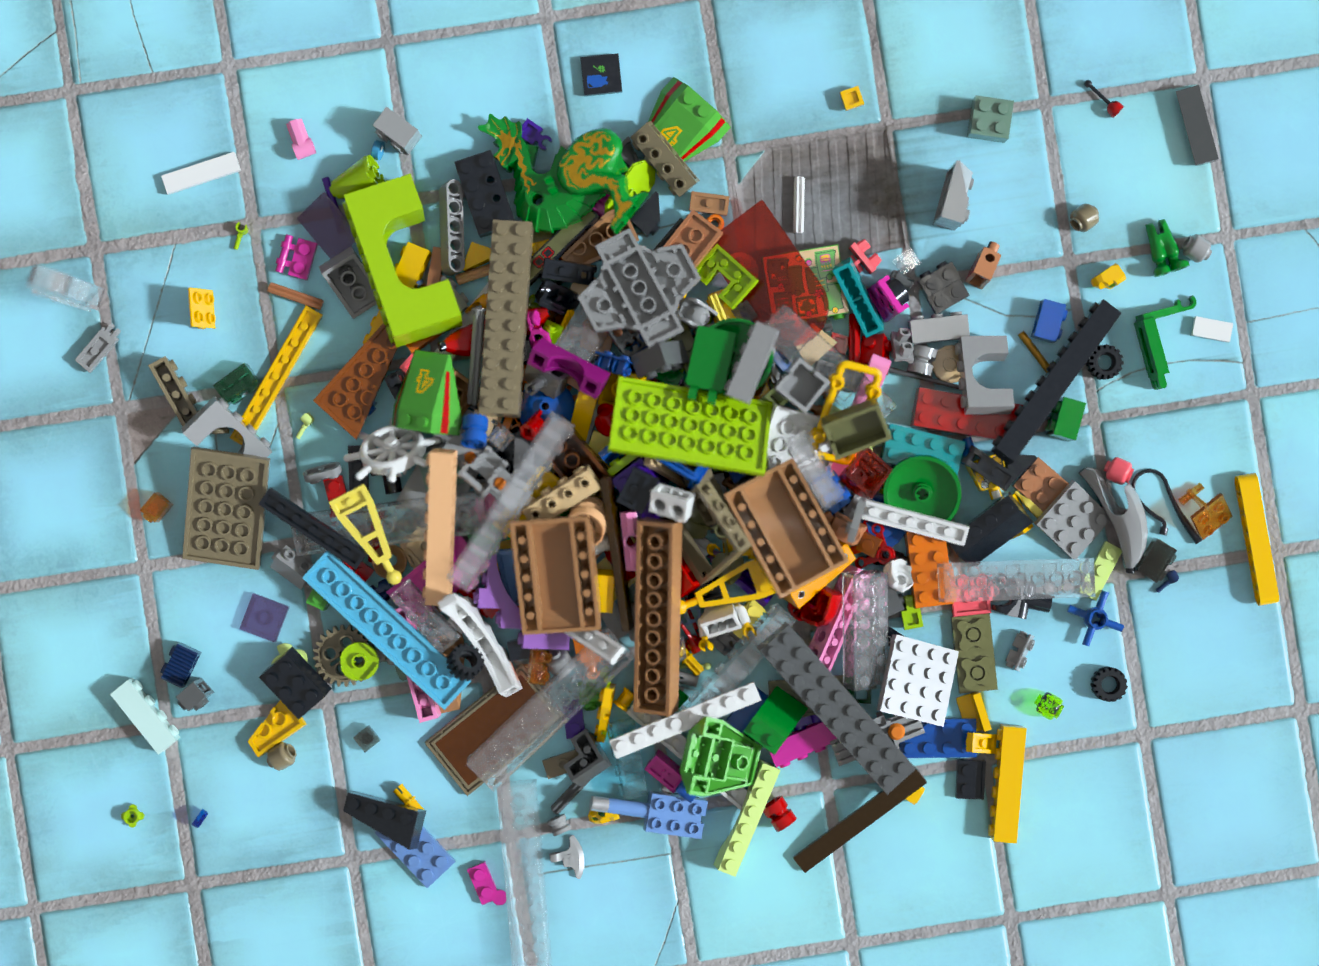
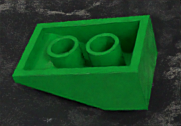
(775, 720)

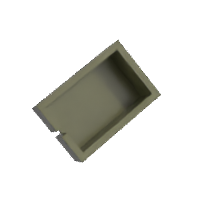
(856, 428)

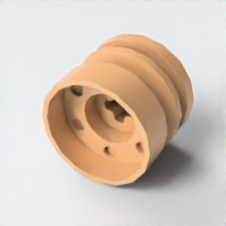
(594, 509)

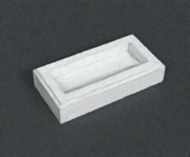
(1212, 329)

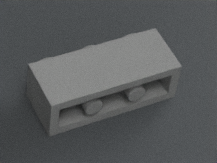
(938, 328)

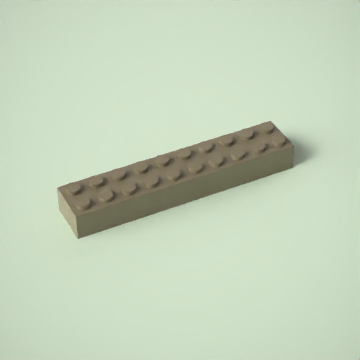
(506, 319)

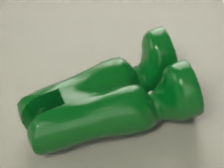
(1163, 247)

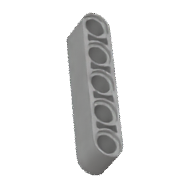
(454, 218)

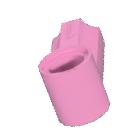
(301, 141)

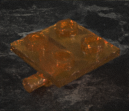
(1210, 515)

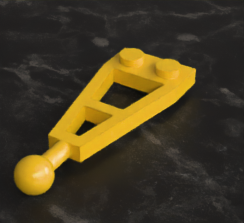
(760, 582)

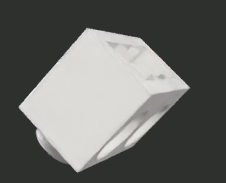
(672, 502)

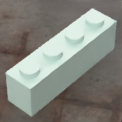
(145, 715)

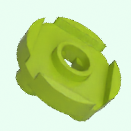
(360, 672)

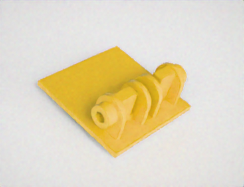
(201, 308)

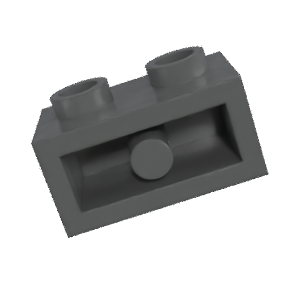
(194, 695)

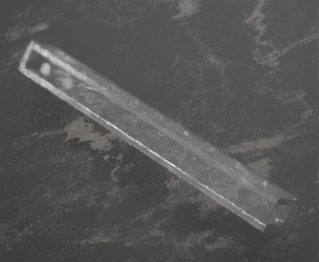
(510, 501)

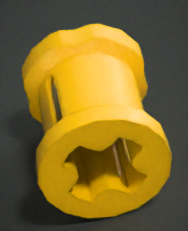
(624, 699)

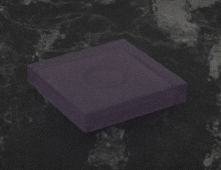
(264, 617)

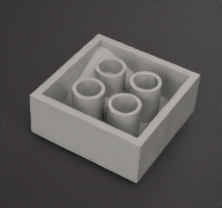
(953, 201)

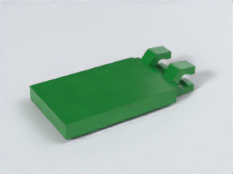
(710, 362)

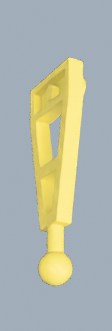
(353, 501)

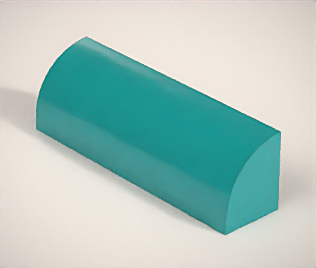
(858, 297)

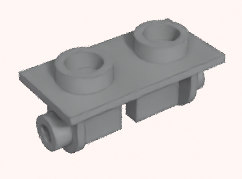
(1018, 657)

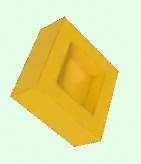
(851, 98)

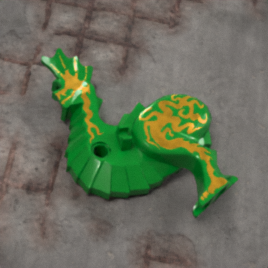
(574, 183)

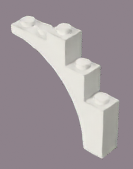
(482, 637)

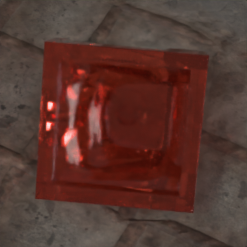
(865, 473)

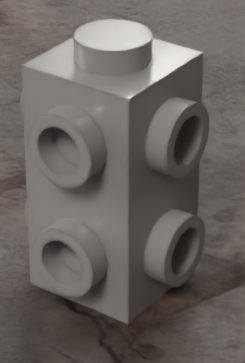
(291, 566)

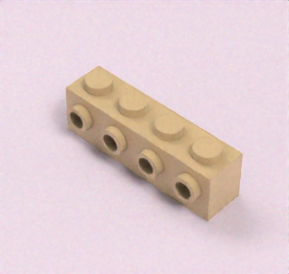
(563, 495)

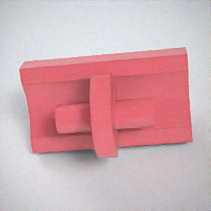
(868, 263)

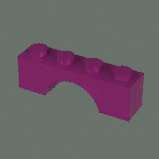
(550, 357)

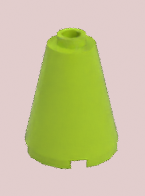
(357, 177)

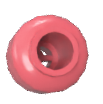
(1118, 470)

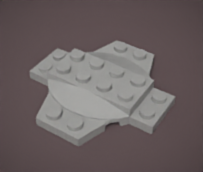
(639, 288)

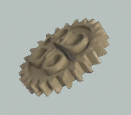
(335, 641)

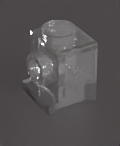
(906, 261)

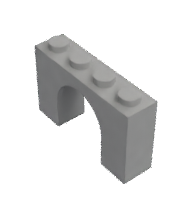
(975, 397)
(217, 415)

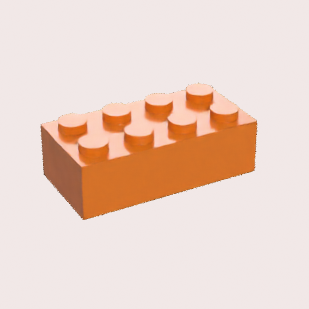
(923, 556)

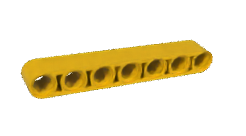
(1256, 539)

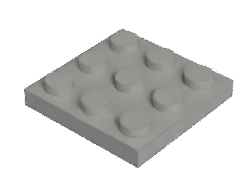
(1073, 520)

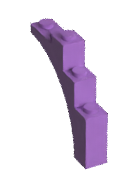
(495, 596)

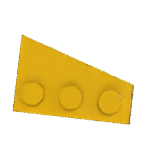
(275, 729)

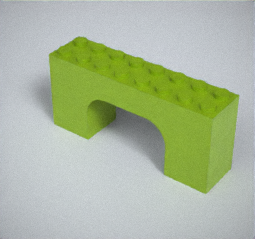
(373, 218)

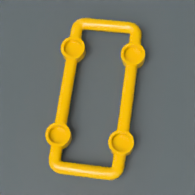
(836, 383)

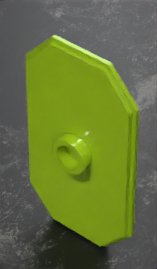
(640, 179)

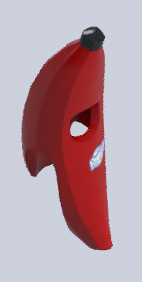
(460, 341)

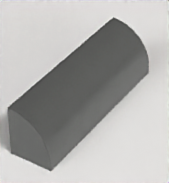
(1197, 125)

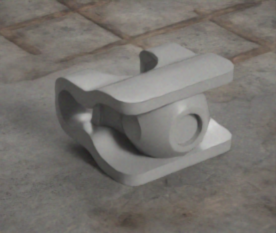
(694, 312)

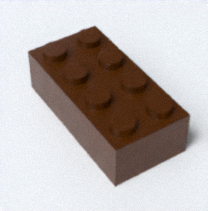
(577, 454)

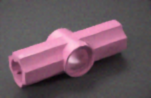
(629, 528)

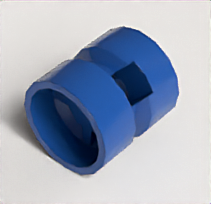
(475, 428)

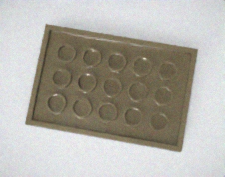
(223, 508)

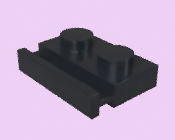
(637, 489)
(970, 779)

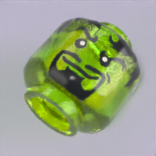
(1049, 705)

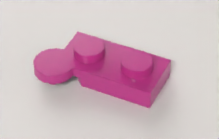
(485, 885)

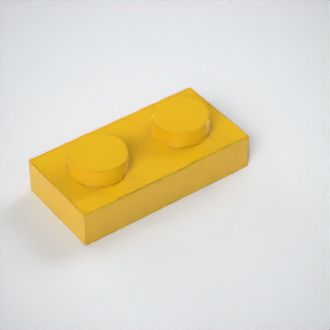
(981, 743)

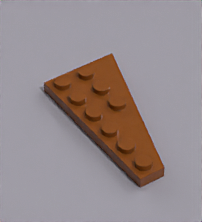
(356, 385)

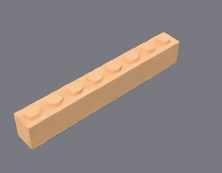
(441, 524)

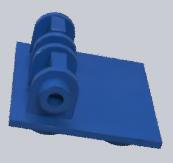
(617, 365)

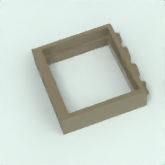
(691, 552)

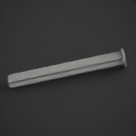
(476, 354)

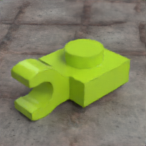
(911, 616)

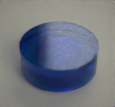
(200, 818)

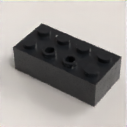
(479, 193)

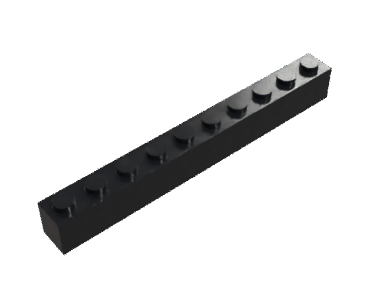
(1055, 382)

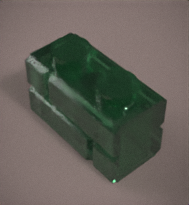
(237, 384)

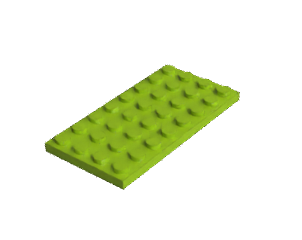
(665, 425)

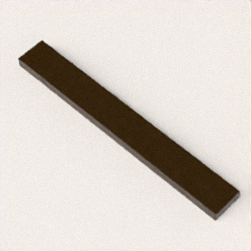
(617, 554)
(857, 821)

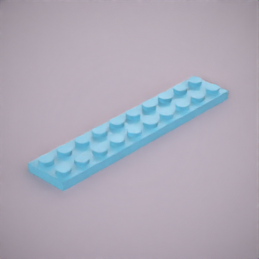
(384, 628)

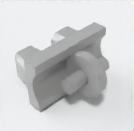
(901, 346)

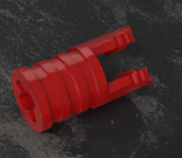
(532, 426)

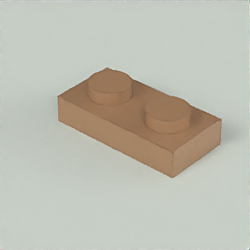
(709, 203)

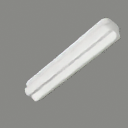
(798, 208)

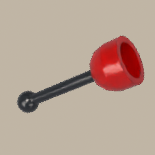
(1113, 107)

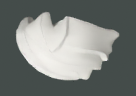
(899, 575)

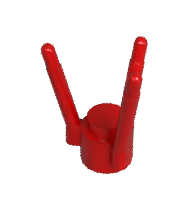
(693, 640)

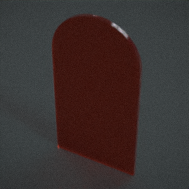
(783, 274)

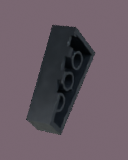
(389, 818)

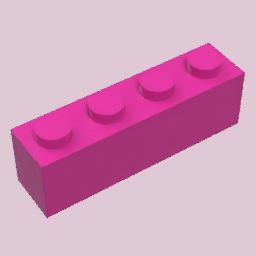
(802, 742)

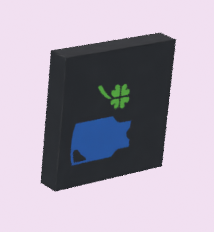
(601, 74)

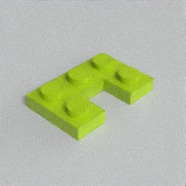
(741, 280)

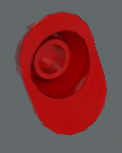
(604, 419)

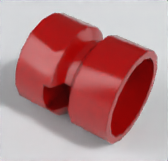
(778, 812)

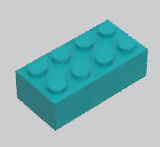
(912, 442)

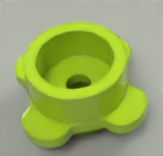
(126, 816)

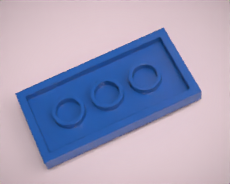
(941, 741)

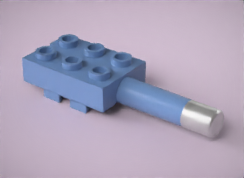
(662, 814)

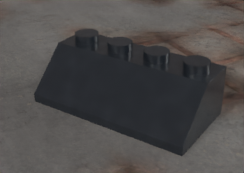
(992, 529)

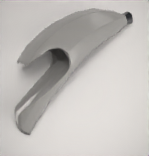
(1128, 523)

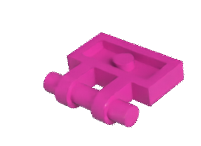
(302, 259)

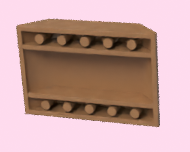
(785, 528)
(556, 575)

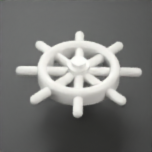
(391, 449)

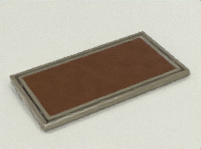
(474, 726)

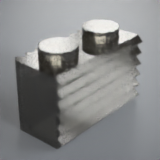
(1155, 560)

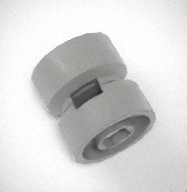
(922, 360)

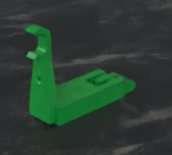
(1151, 343)

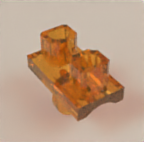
(537, 667)

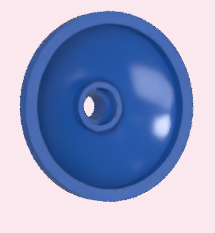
(562, 404)

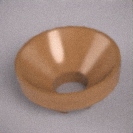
(401, 560)

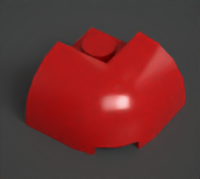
(822, 607)

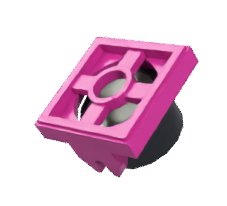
(889, 297)

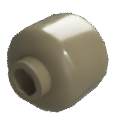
(1084, 217)
(281, 756)

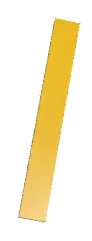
(279, 370)

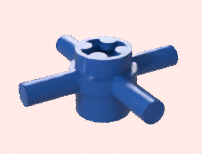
(1088, 615)

